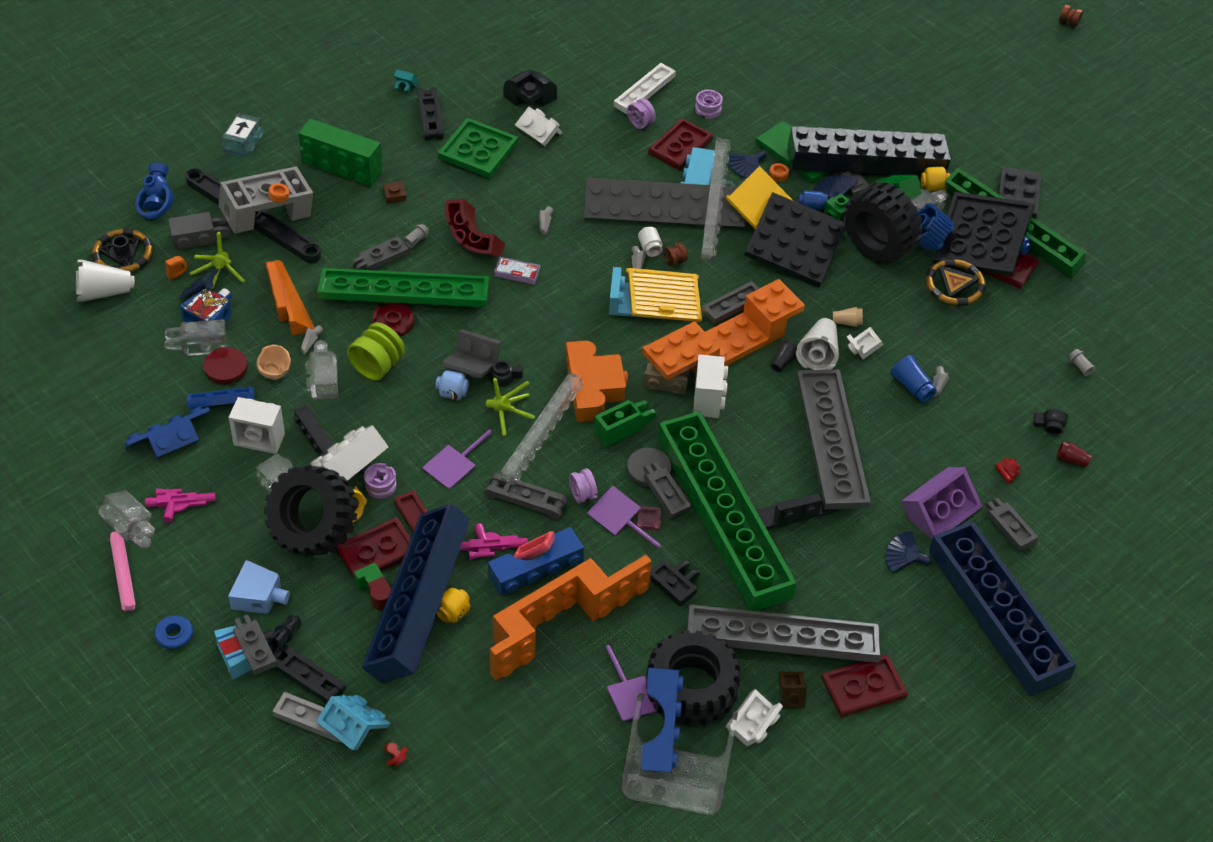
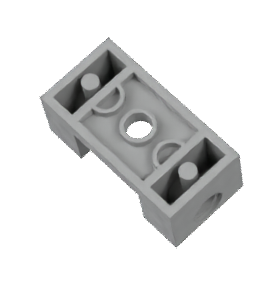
(245, 195)

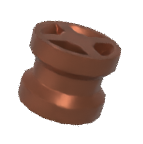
(675, 254)

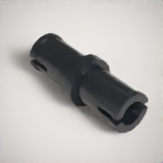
(284, 632)

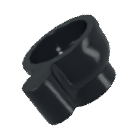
(505, 373)
(1052, 419)

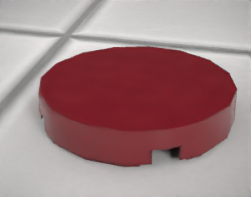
(400, 324)
(225, 365)

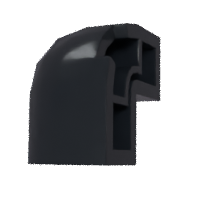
(530, 87)

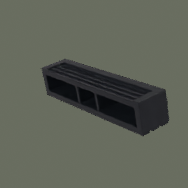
(312, 429)

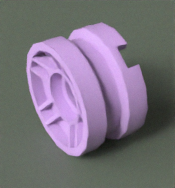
(708, 104)
(641, 113)
(380, 480)
(583, 485)

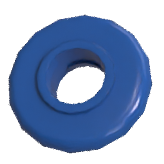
(173, 623)

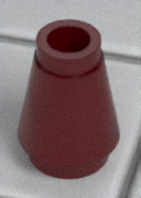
(1073, 454)

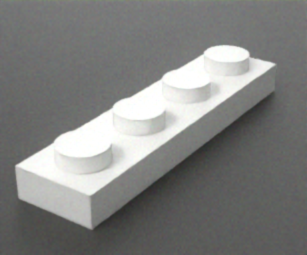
(645, 86)

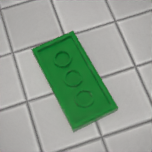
(776, 143)

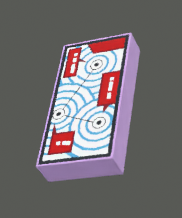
(517, 270)

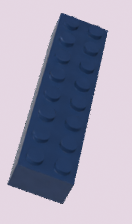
(416, 594)
(1002, 608)

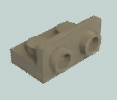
(655, 381)

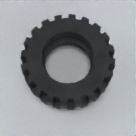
(883, 222)
(284, 505)
(706, 654)

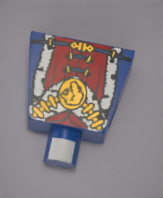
(207, 306)

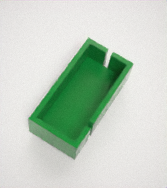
(340, 152)

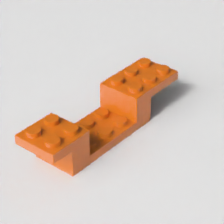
(758, 325)
(581, 585)

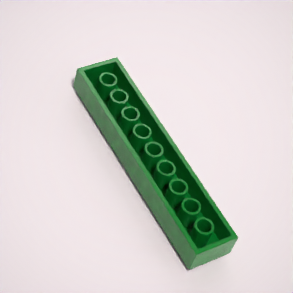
(726, 512)

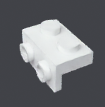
(537, 126)
(754, 718)

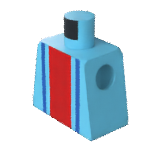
(232, 652)

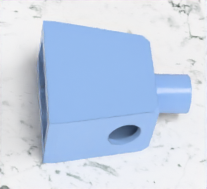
(256, 590)

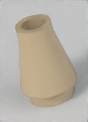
(849, 317)

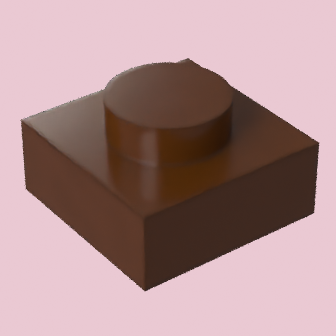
(394, 192)

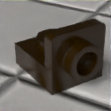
(792, 689)

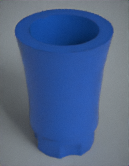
(913, 378)

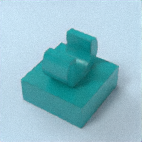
(405, 78)

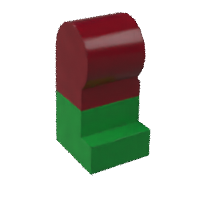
(375, 584)

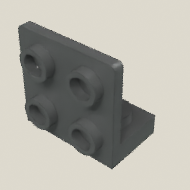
(473, 354)

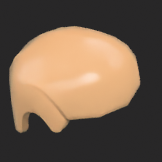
(273, 362)

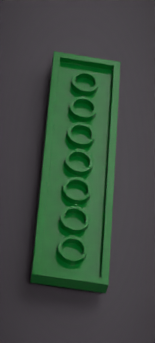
(403, 287)

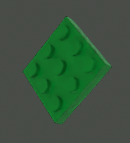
(478, 147)

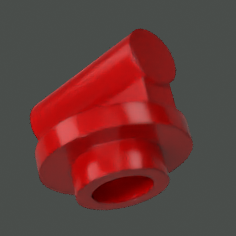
(1008, 469)
(397, 756)

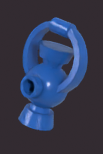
(156, 189)

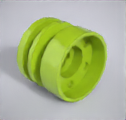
(376, 351)

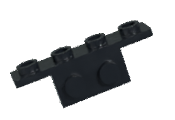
(793, 511)

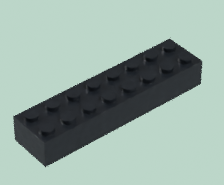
(866, 151)

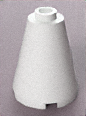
(101, 281)
(819, 346)

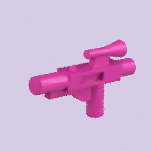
(177, 502)
(489, 542)

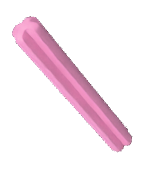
(122, 572)

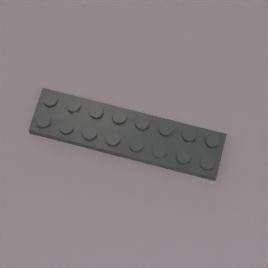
(655, 202)
(832, 440)
(788, 633)

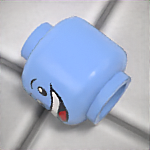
(452, 385)

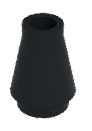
(784, 355)

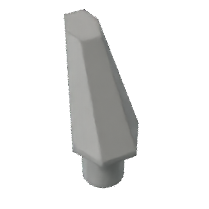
(544, 219)
(638, 257)
(310, 338)
(940, 379)

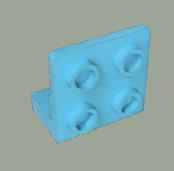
(620, 295)
(350, 719)

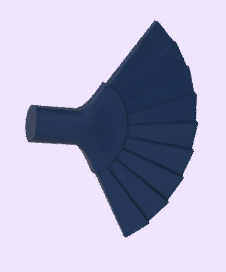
(745, 165)
(835, 185)
(204, 282)
(903, 551)

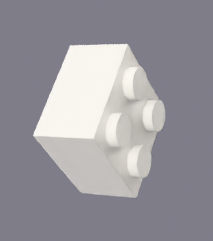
(710, 385)
(257, 425)

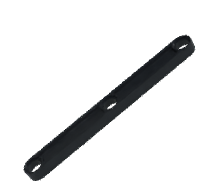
(264, 222)

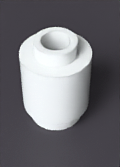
(650, 241)

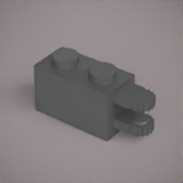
(197, 230)

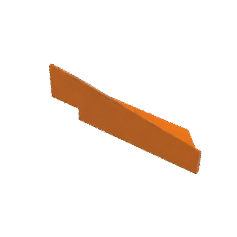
(287, 299)

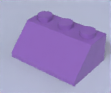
(942, 501)

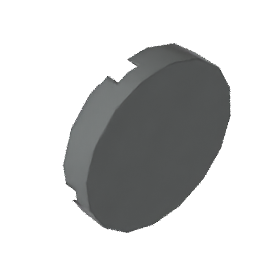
(645, 457)

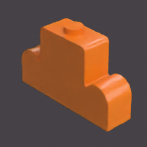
(601, 379)

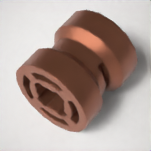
(1072, 16)

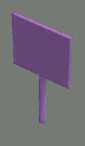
(451, 466)
(615, 511)
(626, 693)

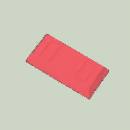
(535, 547)

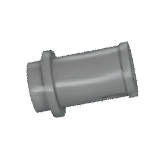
(419, 232)
(1077, 357)

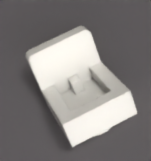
(864, 343)

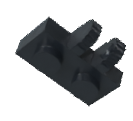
(672, 581)

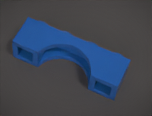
(512, 573)
(658, 753)

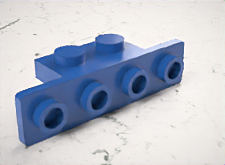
(172, 436)

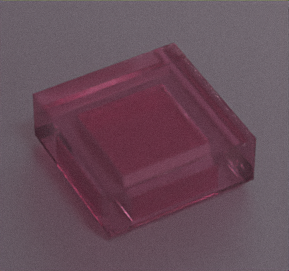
(649, 518)

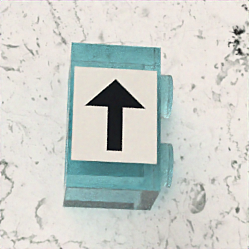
(242, 135)

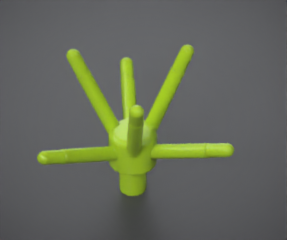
(219, 261)
(502, 403)

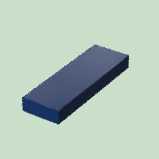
(219, 397)

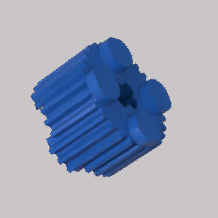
(934, 227)

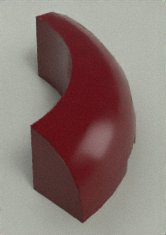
(461, 218)

